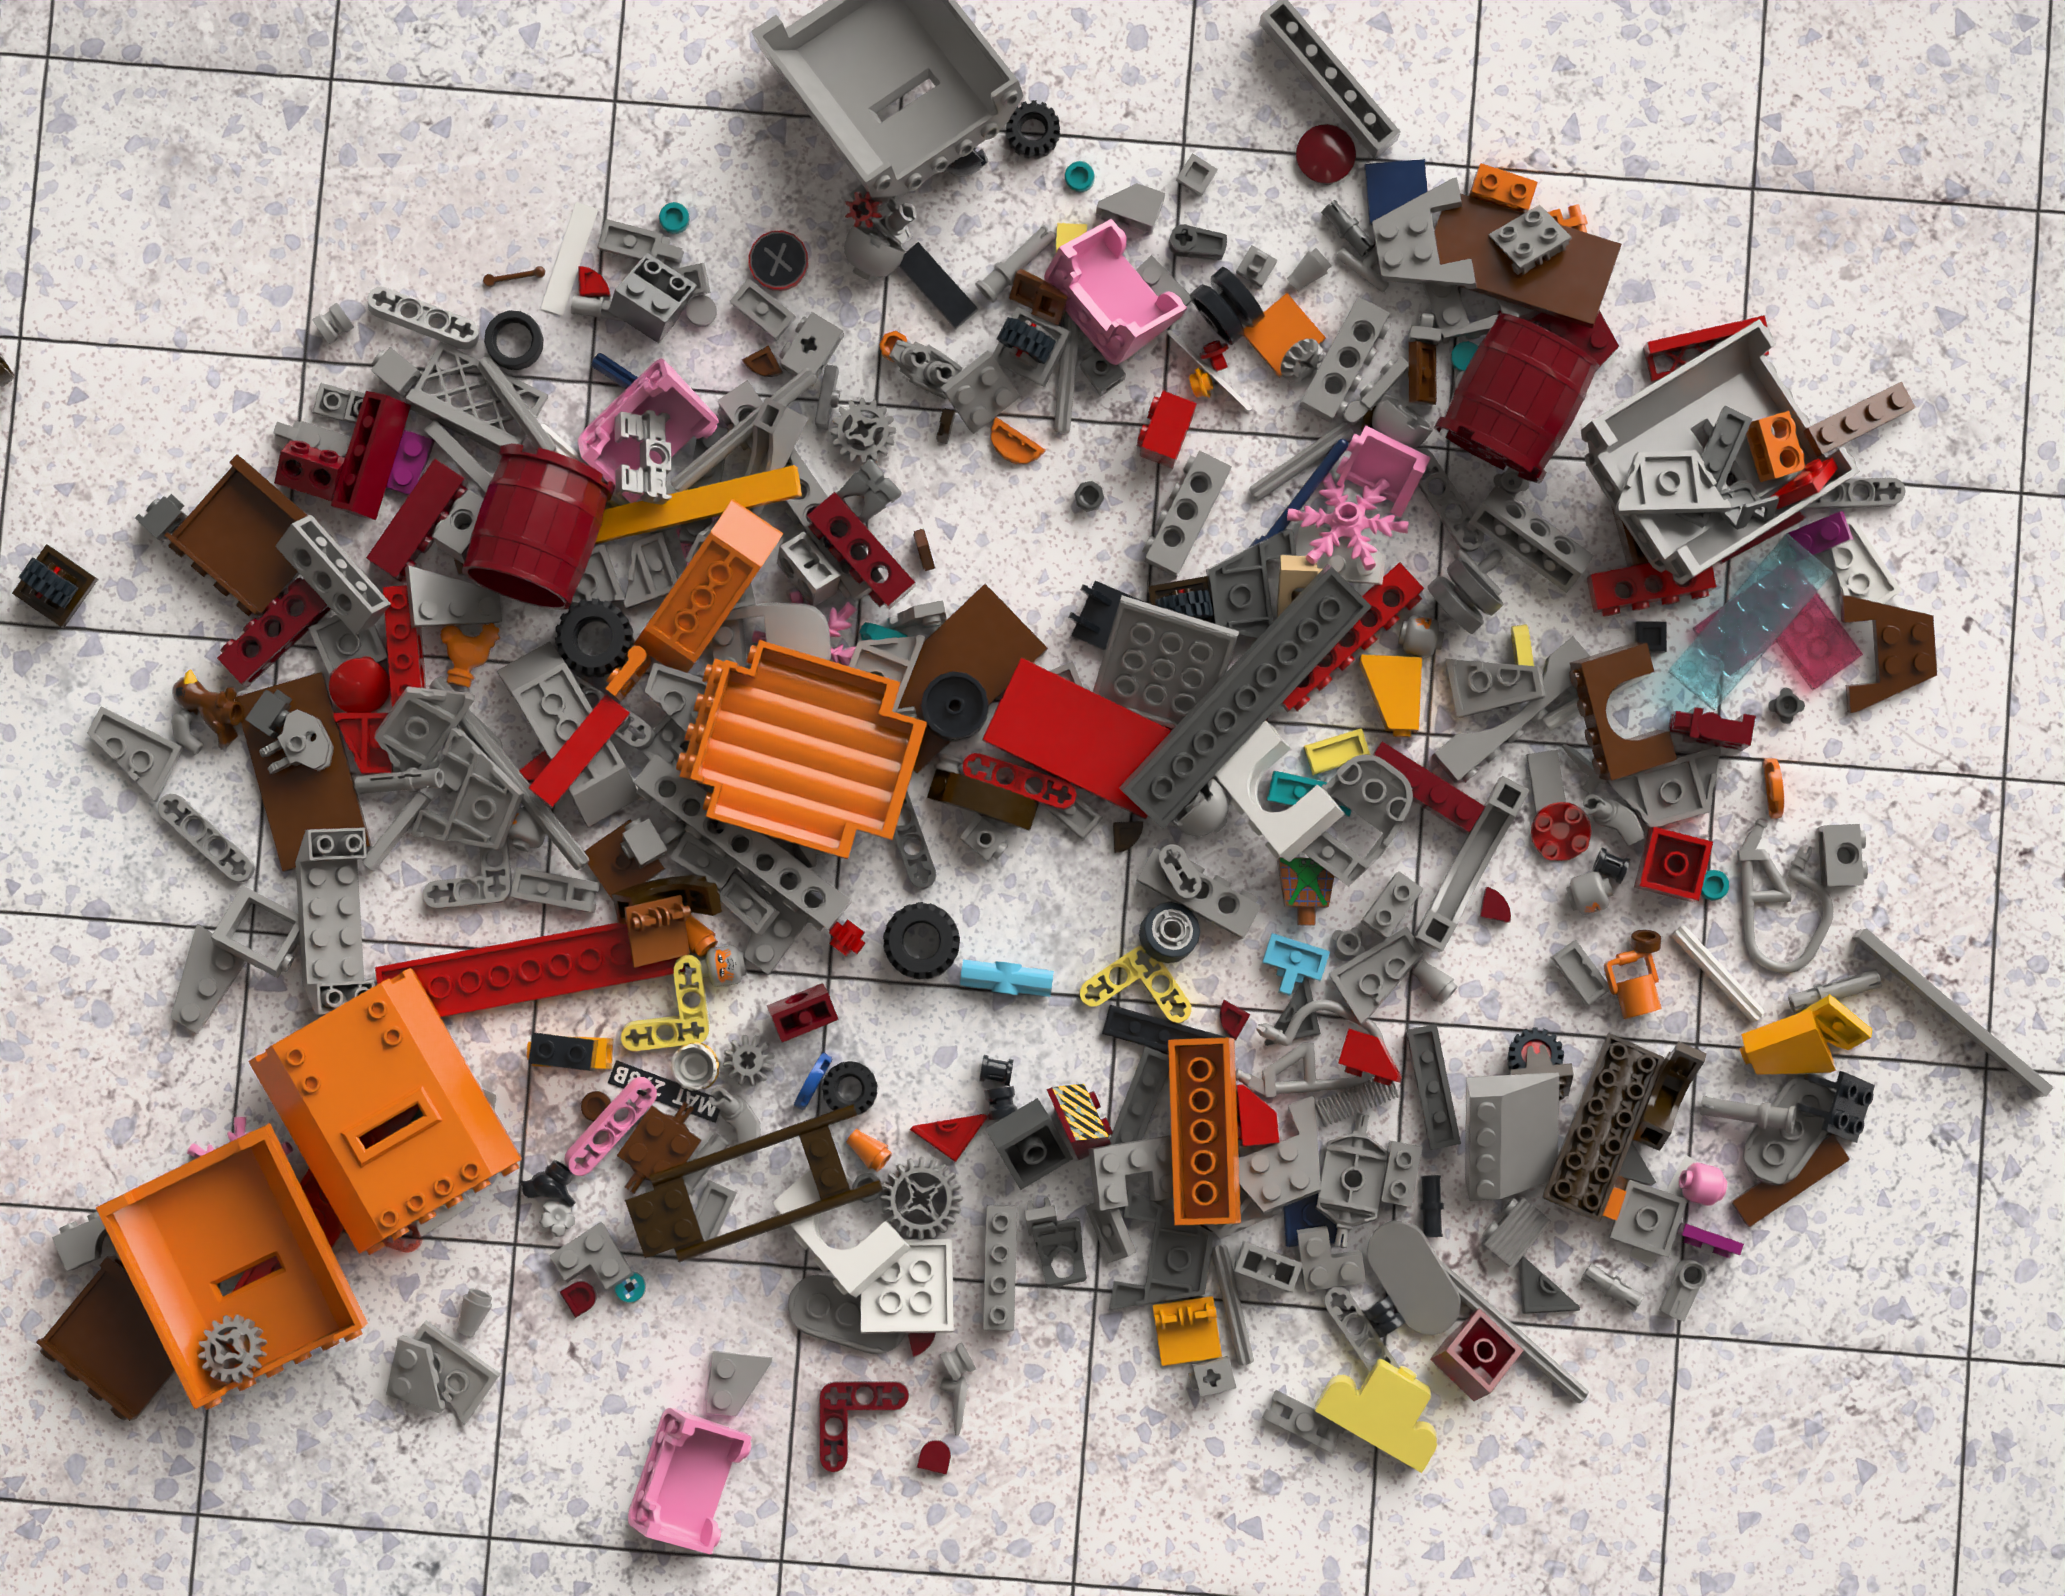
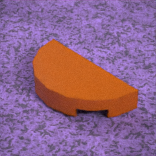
(1013, 445)
(1774, 787)

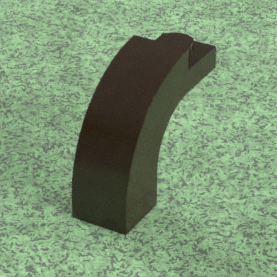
(983, 799)
(695, 892)
(1667, 1094)

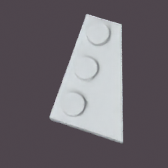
(1861, 569)

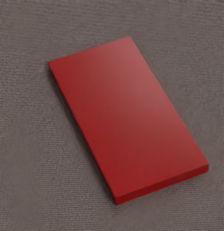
(1072, 733)

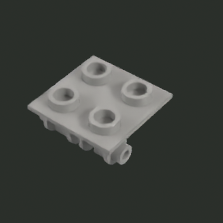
(1530, 238)

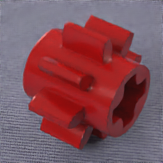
(856, 213)
(847, 937)

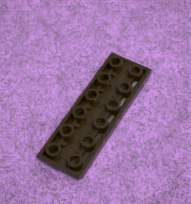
(1603, 1127)

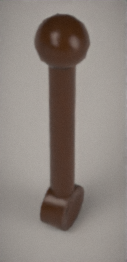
(489, 280)

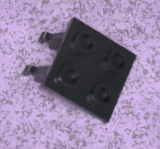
(1097, 614)
(1848, 1105)

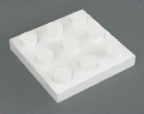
(913, 1292)

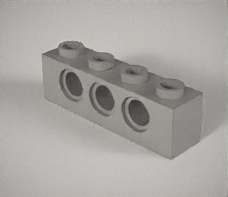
(1363, 316)
(1531, 538)
(1172, 558)
(333, 574)
(1236, 922)
(1000, 1267)

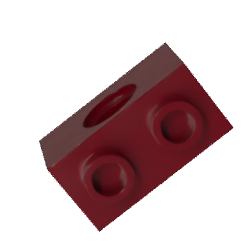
(802, 1012)

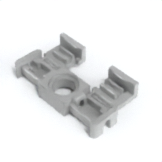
(649, 476)

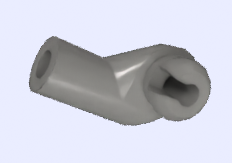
(182, 734)

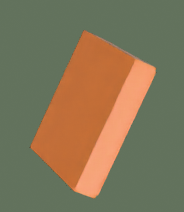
(1280, 330)

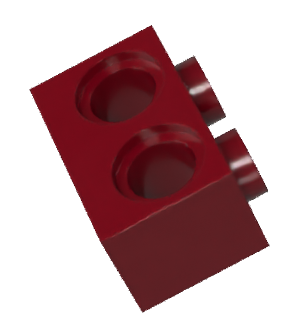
(310, 477)

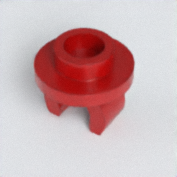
(1214, 352)

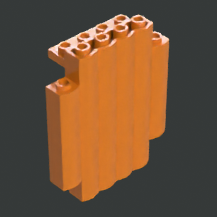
(801, 749)

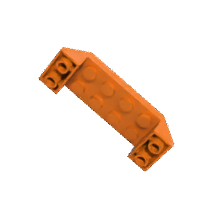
(708, 588)

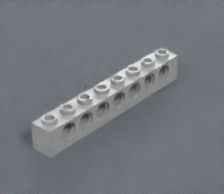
(744, 400)
(834, 902)

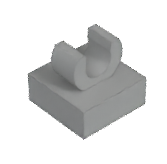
(1256, 266)
(1425, 332)
(1040, 1215)

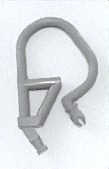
(1748, 854)
(1270, 1088)

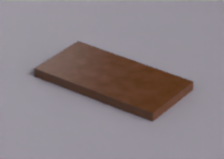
(1563, 287)
(976, 640)
(300, 795)

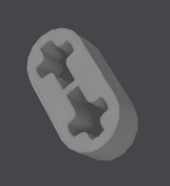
(1173, 875)

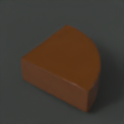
(763, 363)
(924, 550)

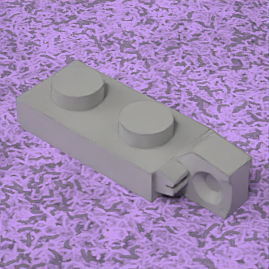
(636, 242)
(314, 435)

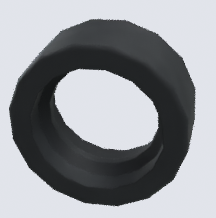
(498, 323)

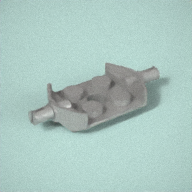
(1338, 1201)

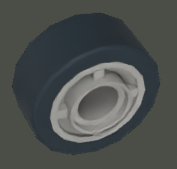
(1182, 923)

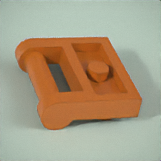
(625, 679)

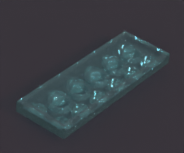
(1750, 622)

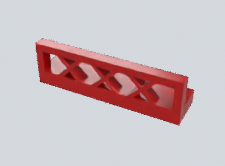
(1690, 340)

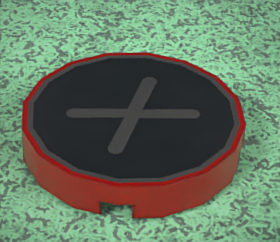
(778, 260)

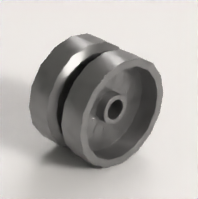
(1461, 598)

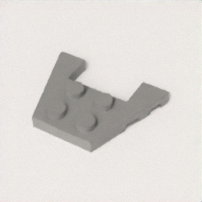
(1409, 244)
(484, 803)
(1286, 1169)

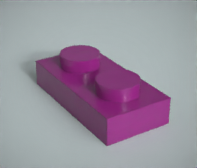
(410, 462)
(1823, 533)
(1722, 1245)

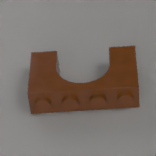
(1594, 681)

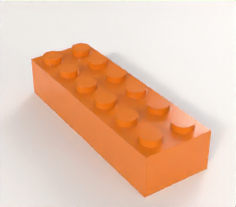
(1204, 1131)

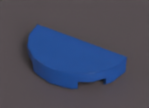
(813, 1081)

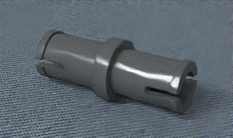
(1348, 228)

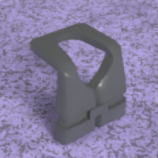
(873, 487)
(1746, 504)
(1063, 1237)

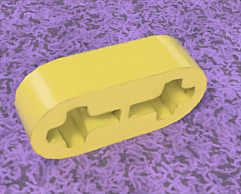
(1521, 645)

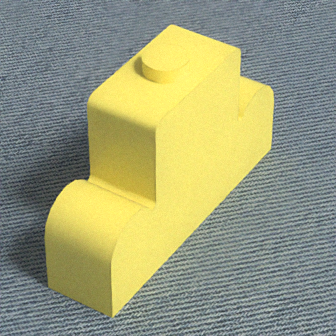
(1383, 1412)

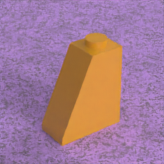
(1395, 690)
(1788, 1047)

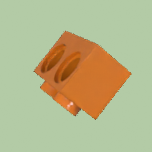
(1503, 188)
(1768, 447)

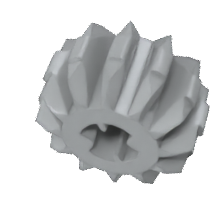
(759, 1061)

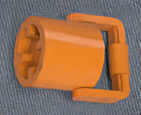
(1638, 994)

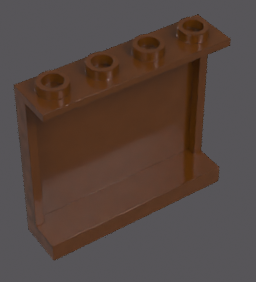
(236, 537)
(110, 1343)

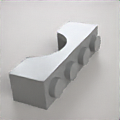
(81, 1243)

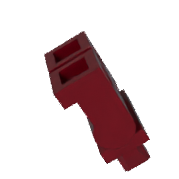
(1712, 729)

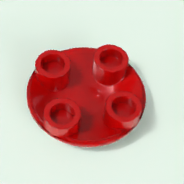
(359, 685)
(1561, 831)

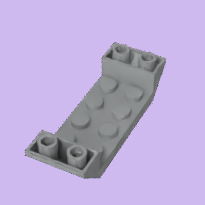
(554, 711)
(331, 916)

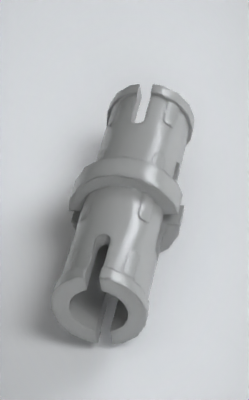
(1612, 1287)

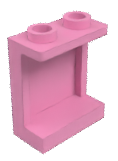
(1380, 457)

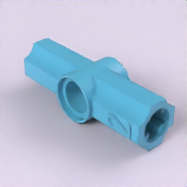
(1006, 978)

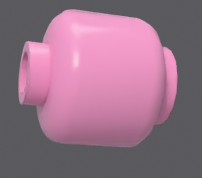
(1703, 1184)

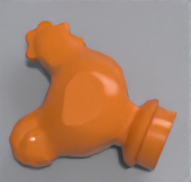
(467, 651)

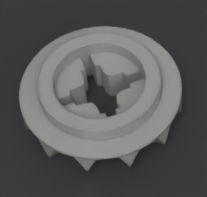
(1305, 350)

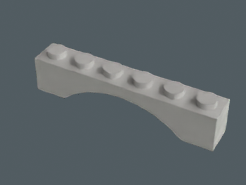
(774, 439)
(1467, 750)
(1470, 864)

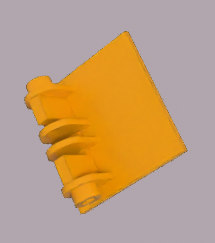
(1187, 1331)

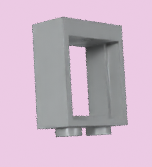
(233, 918)

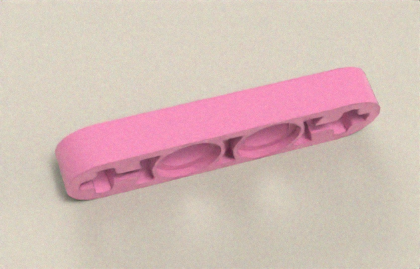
(606, 1122)

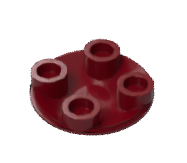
(1326, 154)

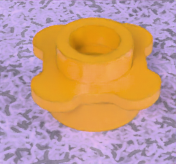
(1201, 383)

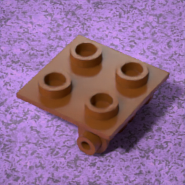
(657, 930)

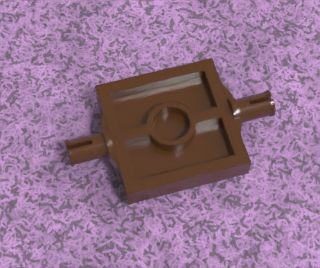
(658, 1144)

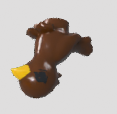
(215, 708)

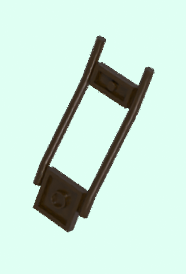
(666, 1215)

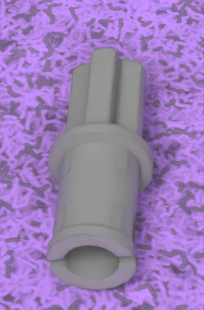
(592, 307)

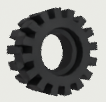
(1033, 147)
(850, 1069)

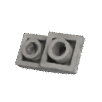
(338, 403)

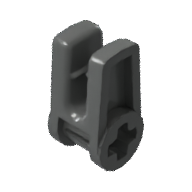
(1200, 243)

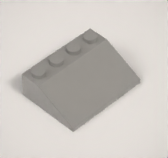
(1510, 1133)

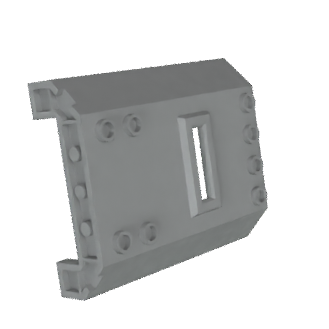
(864, 55)
(1666, 419)

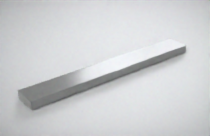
(1953, 1012)

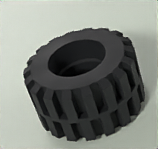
(576, 619)
(913, 915)

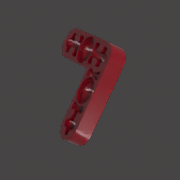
(840, 1412)

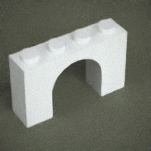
(1286, 830)
(852, 1267)

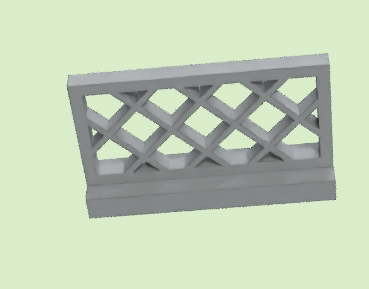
(457, 418)

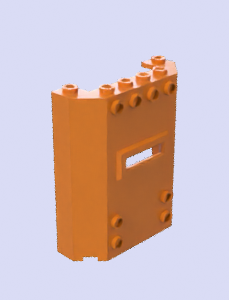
(359, 1072)
(213, 1223)

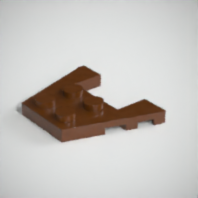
(1901, 649)

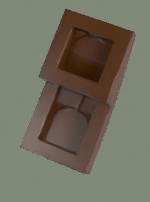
(1040, 296)

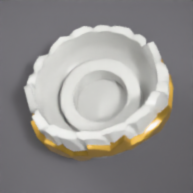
(695, 1066)

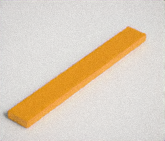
(699, 503)

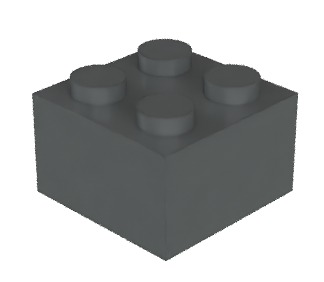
(1029, 1143)

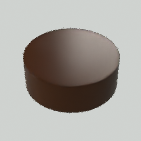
(1645, 941)
(594, 1104)

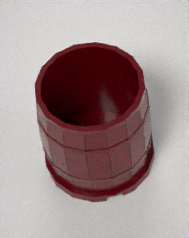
(1518, 397)
(537, 527)

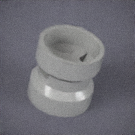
(338, 318)

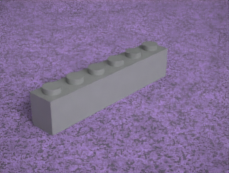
(1329, 77)

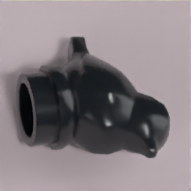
(550, 1183)

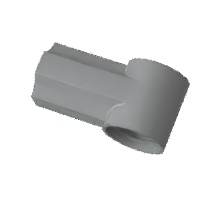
(1681, 1292)

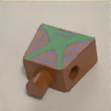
(1304, 887)

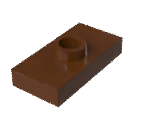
(1422, 373)

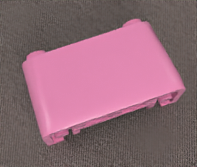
(1109, 295)
(656, 390)
(685, 1480)

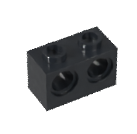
(563, 1051)

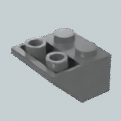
(652, 297)

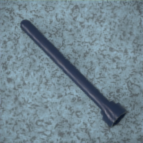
(1308, 488)

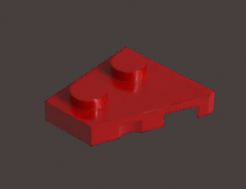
(1807, 482)
(359, 736)

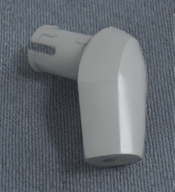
(1615, 816)
(737, 1114)

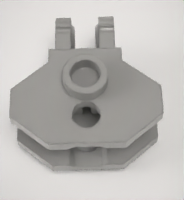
(298, 744)

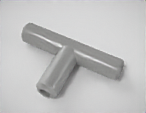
(1365, 267)
(1484, 567)

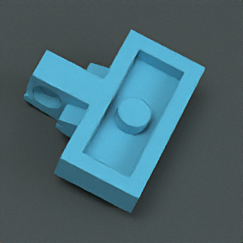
(1294, 961)

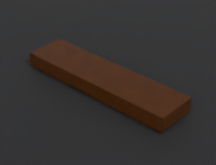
(1766, 1198)

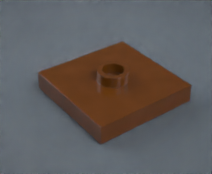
(614, 868)

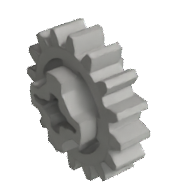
(850, 437)
(224, 1361)

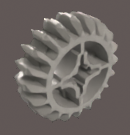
(905, 1175)

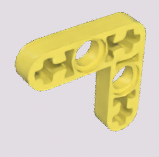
(1135, 972)
(686, 1014)

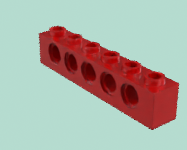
(1397, 581)

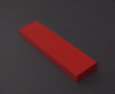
(579, 751)

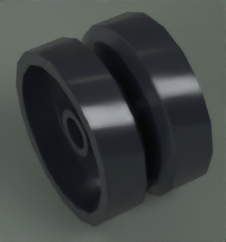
(1227, 305)
(958, 724)

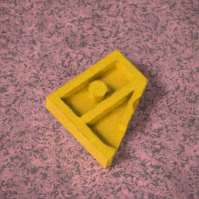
(1839, 1024)

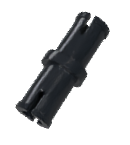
(1431, 1205)

